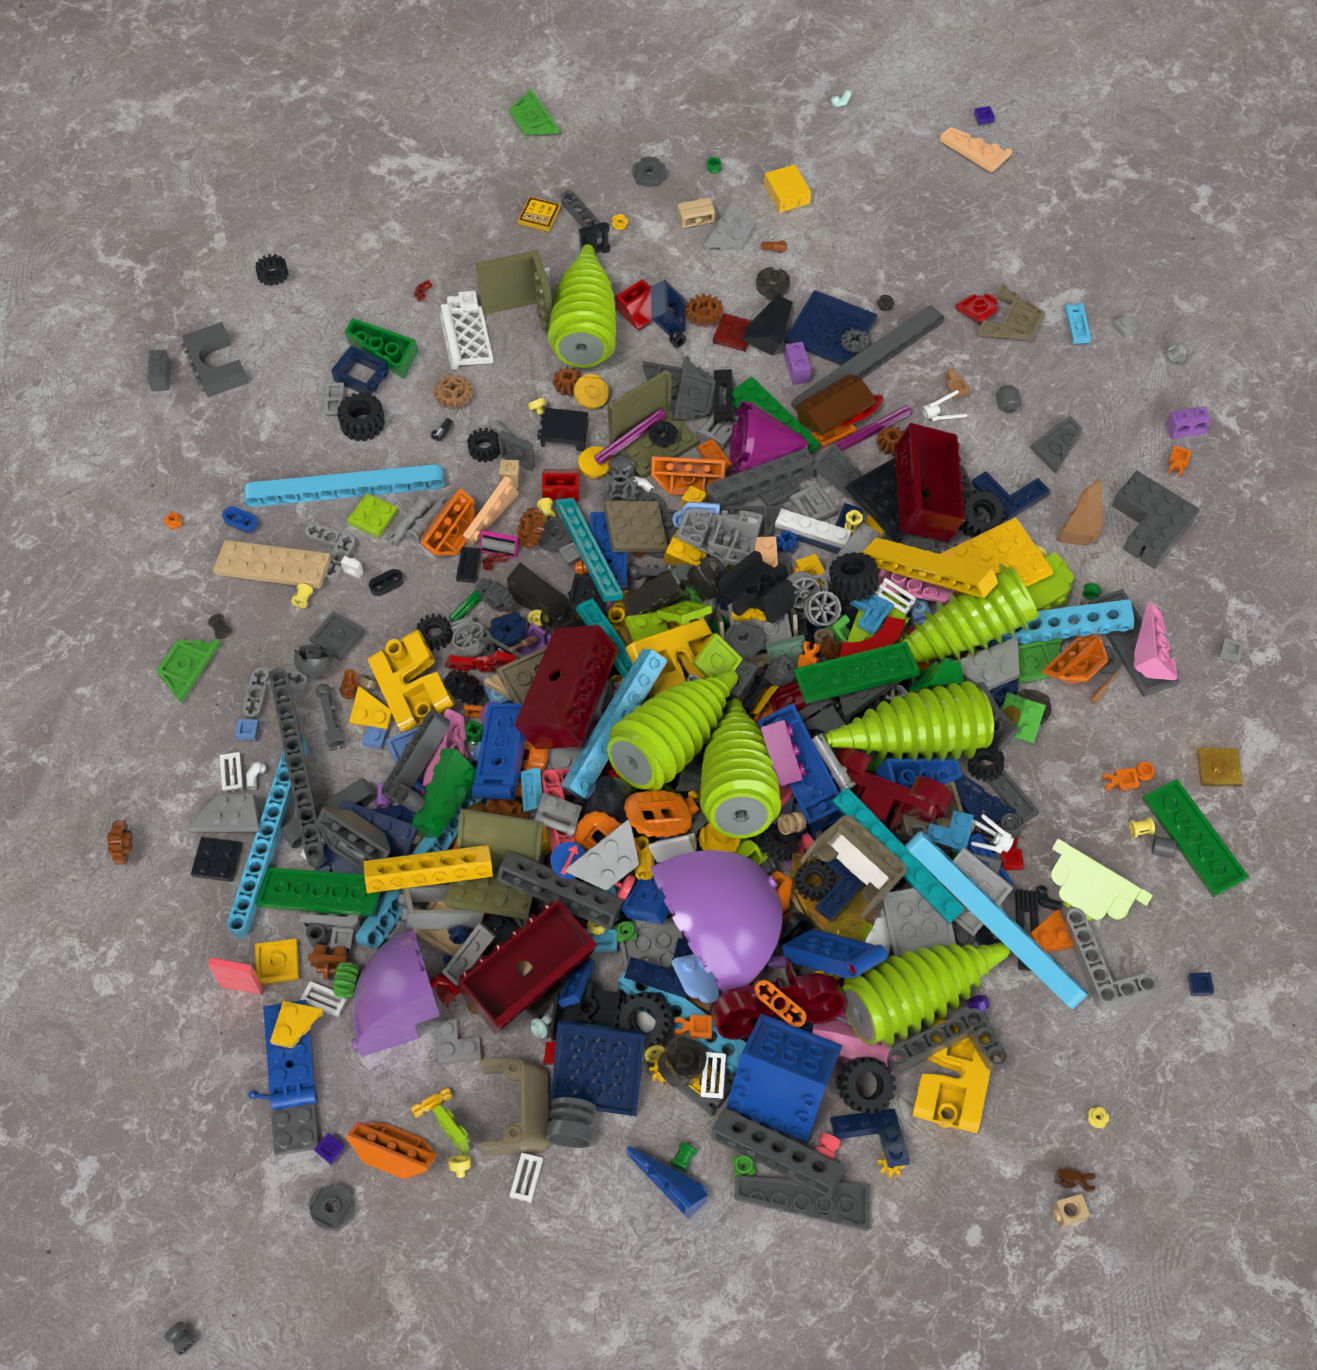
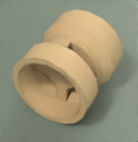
(791, 823)

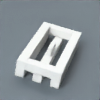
(882, 587)
(232, 787)
(335, 1012)
(712, 1094)
(522, 1196)

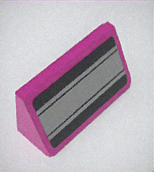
(499, 543)

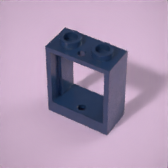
(661, 296)
(347, 362)

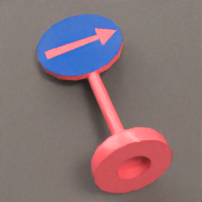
(568, 852)

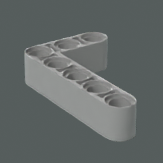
(1099, 967)

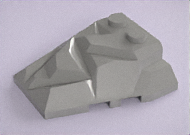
(721, 535)

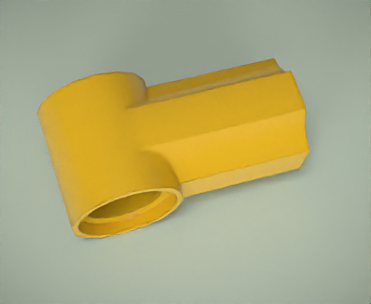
(645, 858)

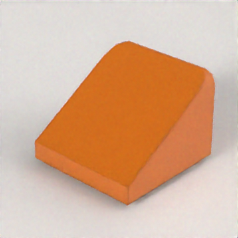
(472, 710)

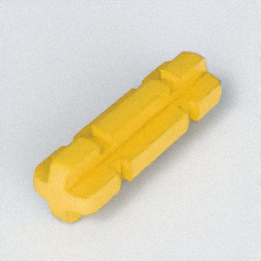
(431, 1102)

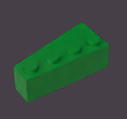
(387, 345)
(445, 793)

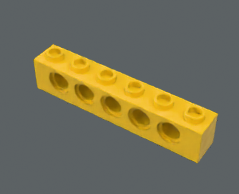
(427, 869)

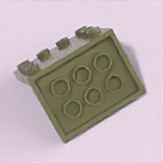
(515, 283)
(637, 406)
(502, 836)

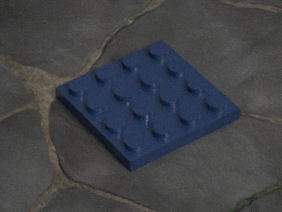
(824, 323)
(398, 834)
(599, 1066)

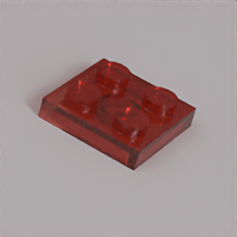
(730, 332)

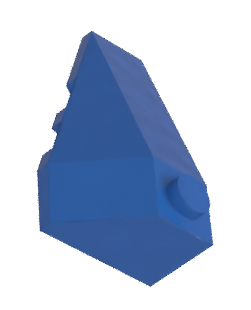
(906, 770)
(675, 1186)

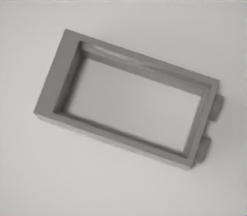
(433, 918)

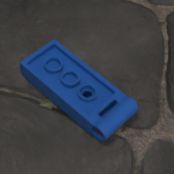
(616, 560)
(499, 744)
(646, 900)
(833, 953)
(289, 1085)

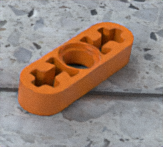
(795, 1008)

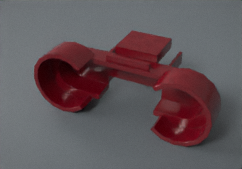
(923, 801)
(814, 993)

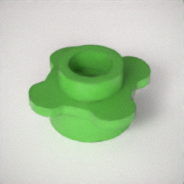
(625, 926)
(739, 1161)

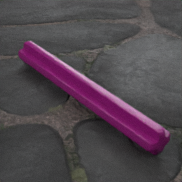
(873, 428)
(629, 437)

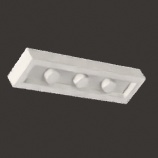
(812, 528)

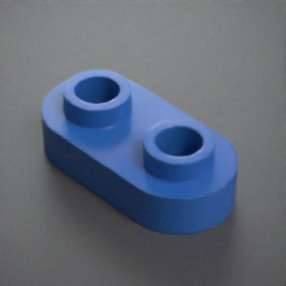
(241, 519)

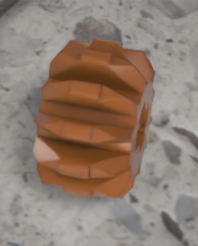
(565, 380)
(888, 438)

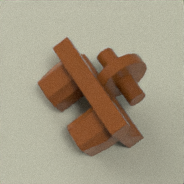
(327, 963)

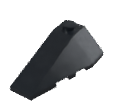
(769, 325)

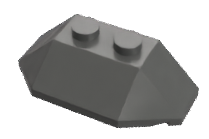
(352, 836)

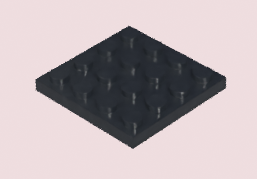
(879, 497)

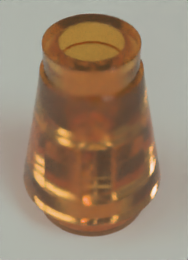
(349, 685)

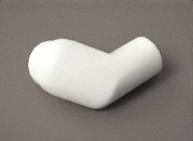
(251, 775)

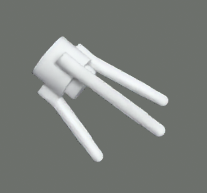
(932, 410)
(1002, 839)

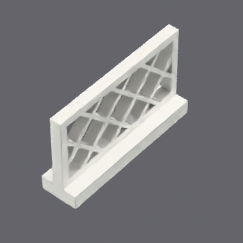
(451, 339)

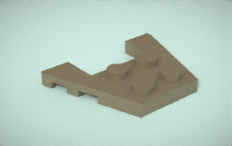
(1019, 323)

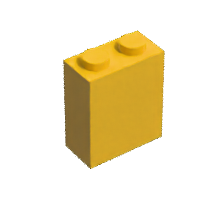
(787, 188)

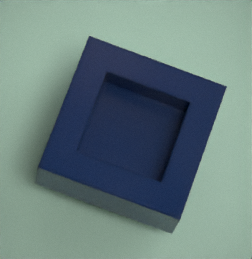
(1200, 984)

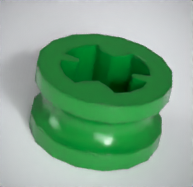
(714, 161)
(1091, 591)

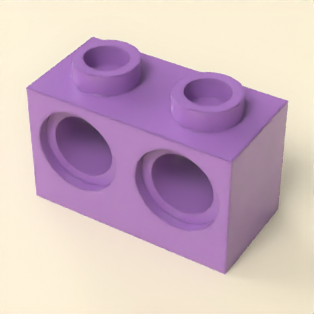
(797, 363)
(1188, 422)

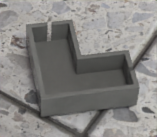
(1160, 515)

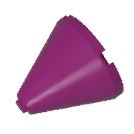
(760, 438)

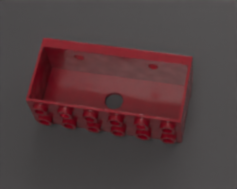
(929, 461)
(566, 687)
(553, 947)

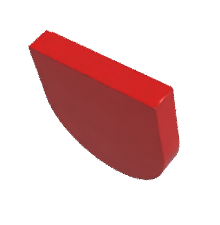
(978, 307)

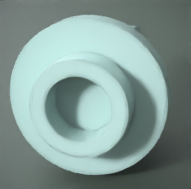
(541, 1027)

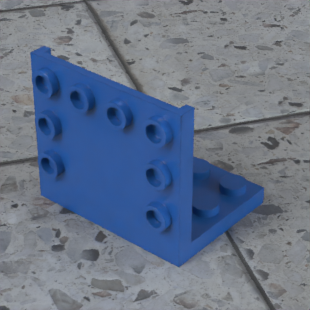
(783, 1077)

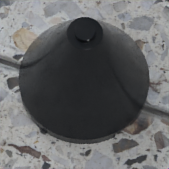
(609, 796)

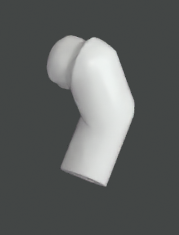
(644, 483)

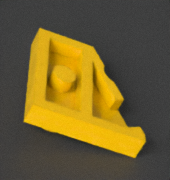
(369, 711)
(293, 1022)

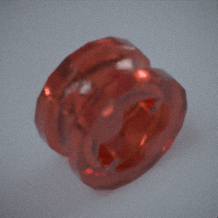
(446, 996)

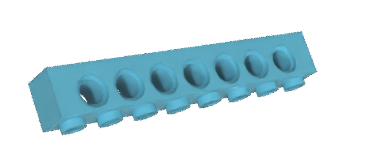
(1081, 615)
(627, 698)
(686, 1009)

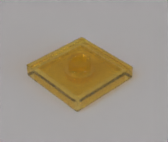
(1219, 767)

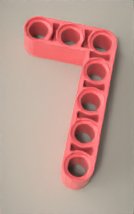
(550, 785)

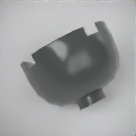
(313, 660)

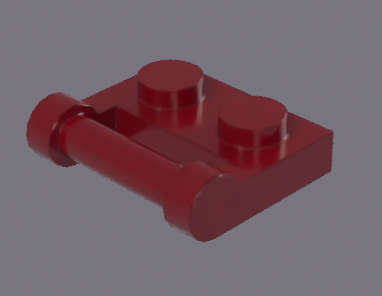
(787, 695)

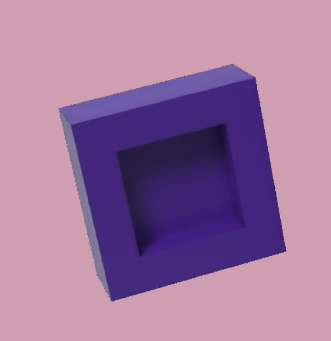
(984, 115)
(329, 1149)

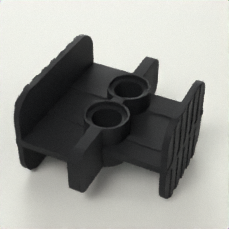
(758, 586)
(603, 1005)

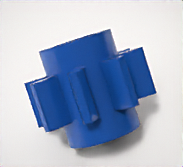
(786, 541)

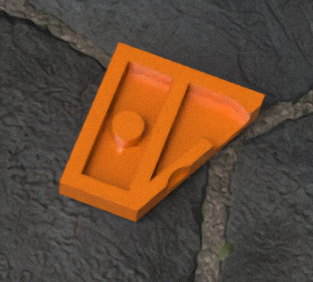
(1053, 934)

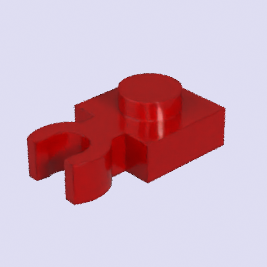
(1013, 858)

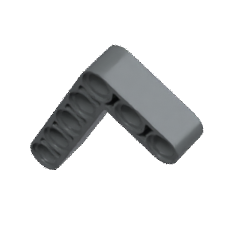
(413, 761)
(948, 1039)

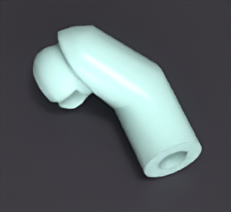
(837, 102)

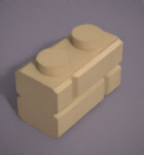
(695, 212)

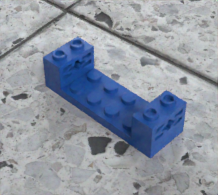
(817, 787)

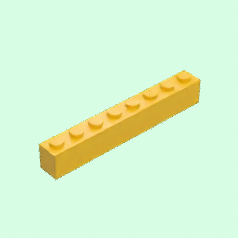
(932, 567)

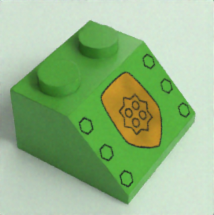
(1024, 714)

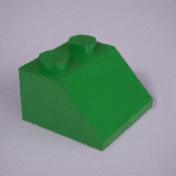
(938, 675)

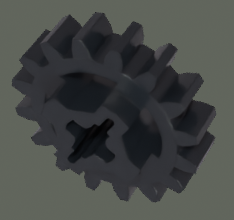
(464, 687)

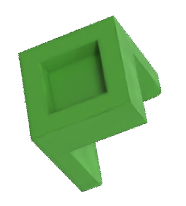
(839, 629)

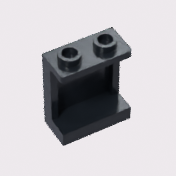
(564, 427)

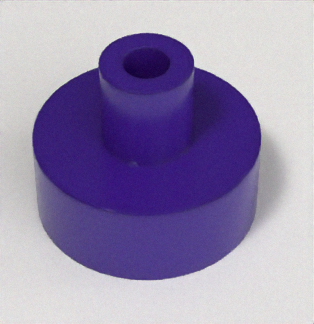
(979, 1002)

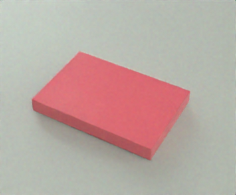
(235, 976)

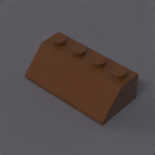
(835, 404)

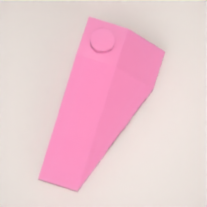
(916, 587)
(1152, 647)
(452, 739)
(852, 1044)

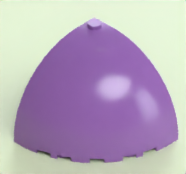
(724, 910)
(392, 996)

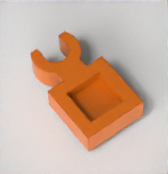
(1179, 459)
(809, 657)
(1123, 778)
(698, 1026)

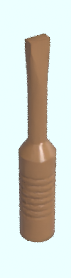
(524, 643)
(1102, 689)

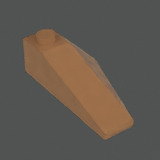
(1086, 519)

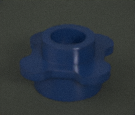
(458, 934)

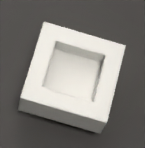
(352, 567)

